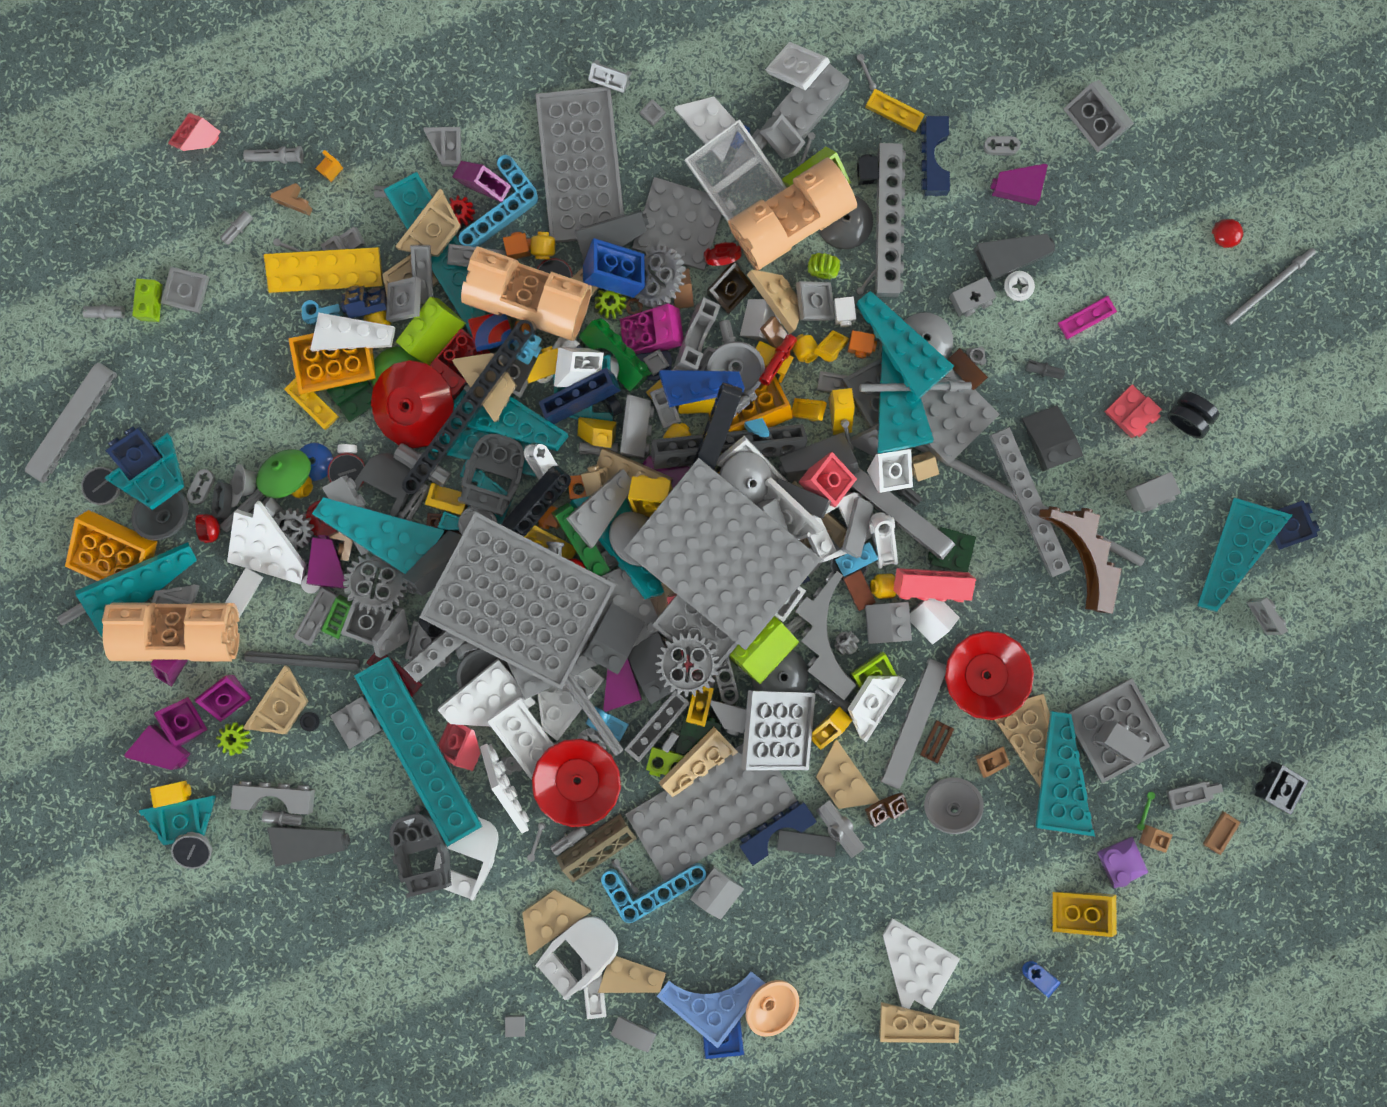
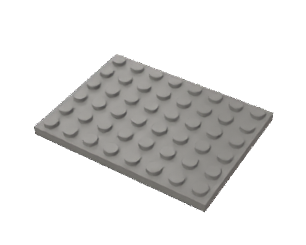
(722, 554)
(517, 600)

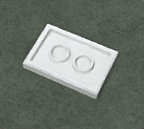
(797, 65)

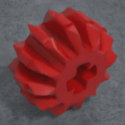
(465, 207)

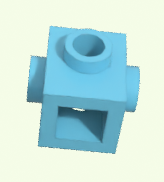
(531, 349)

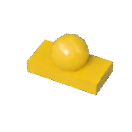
(831, 346)
(808, 409)

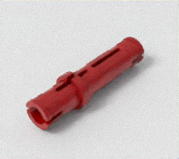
(781, 353)

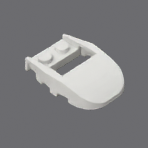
(821, 542)
(480, 846)
(592, 942)

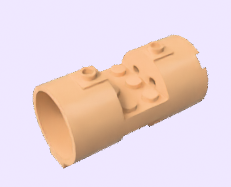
(809, 204)
(513, 289)
(171, 631)

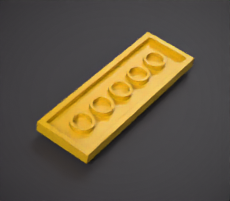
(323, 269)

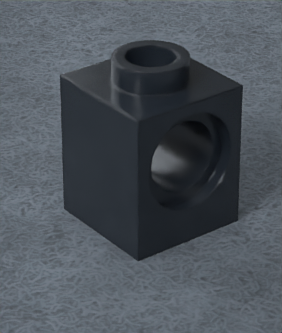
(867, 169)

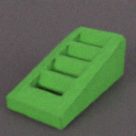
(338, 600)

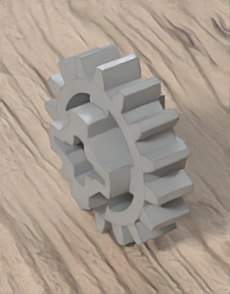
(295, 522)

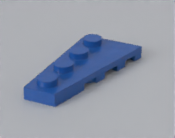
(694, 386)

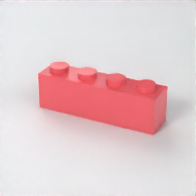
(934, 584)

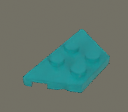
(179, 818)

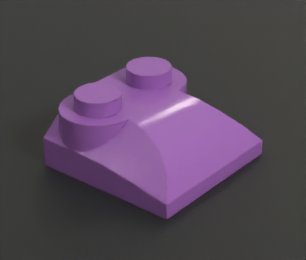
(1122, 862)

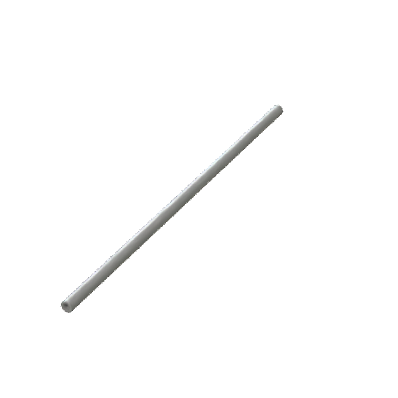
(1007, 491)

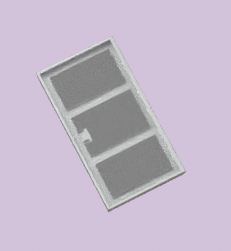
(734, 171)

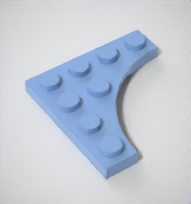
(713, 1013)

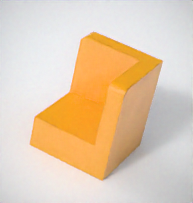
(329, 167)

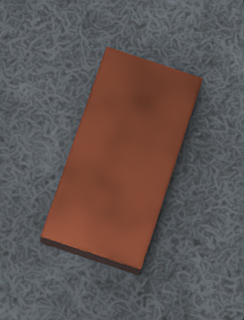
(859, 589)

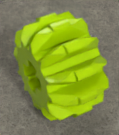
(823, 266)
(603, 306)
(229, 745)

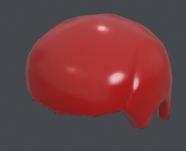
(1227, 233)
(207, 528)

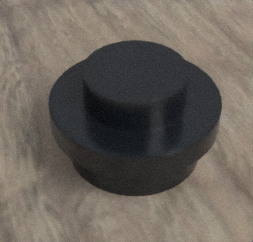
(309, 721)

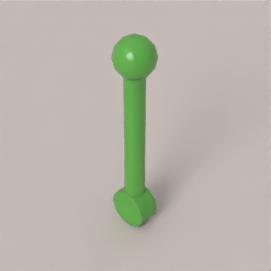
(1151, 795)

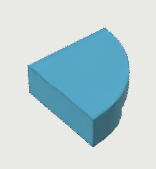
(757, 427)

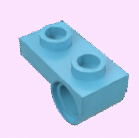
(312, 319)
(850, 564)
(615, 724)

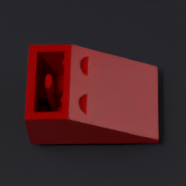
(459, 346)

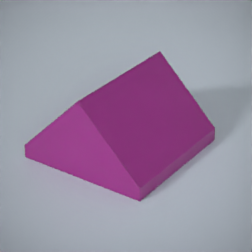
(223, 697)
(180, 722)

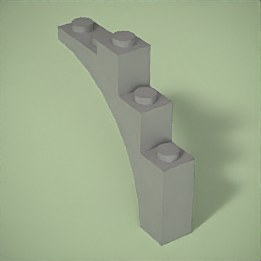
(815, 612)

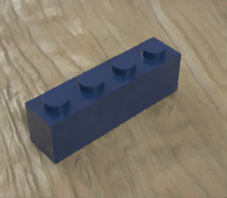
(579, 396)

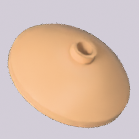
(772, 1008)

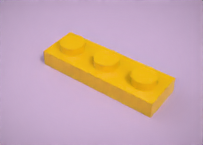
(895, 110)
(313, 406)

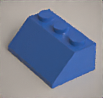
(614, 268)

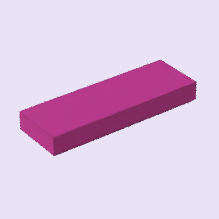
(1087, 317)

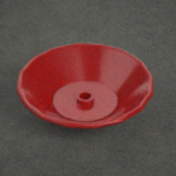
(428, 402)
(1008, 681)
(574, 802)

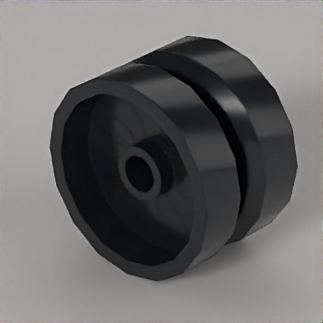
(1193, 415)

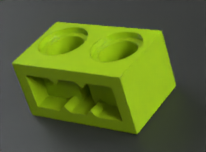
(147, 300)
(668, 758)

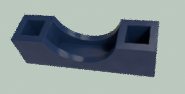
(936, 179)
(756, 845)

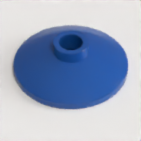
(322, 460)

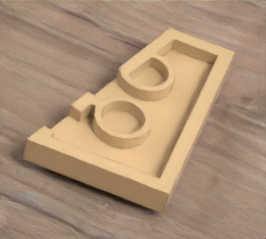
(630, 977)

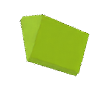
(876, 666)

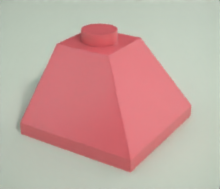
(194, 134)
(828, 479)
(460, 746)

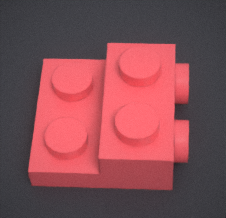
(1133, 411)

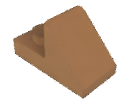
(288, 198)
(685, 297)
(344, 549)
(992, 761)
(1155, 838)

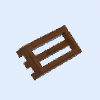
(943, 745)

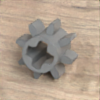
(846, 643)

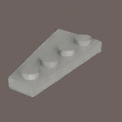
(598, 510)

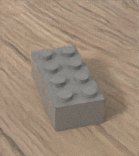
(808, 106)

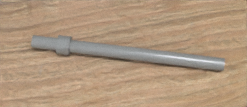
(1297, 263)
(950, 386)

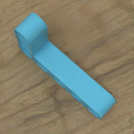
(509, 216)
(652, 894)

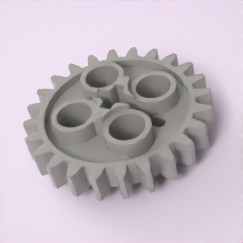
(669, 269)
(357, 579)
(669, 664)

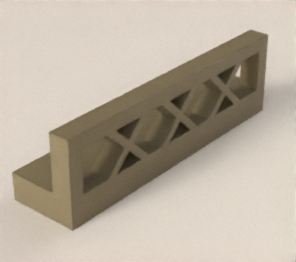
(593, 847)

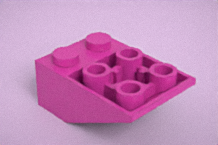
(654, 327)

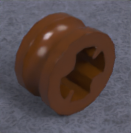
(632, 301)

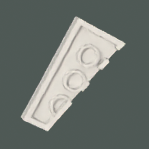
(342, 333)

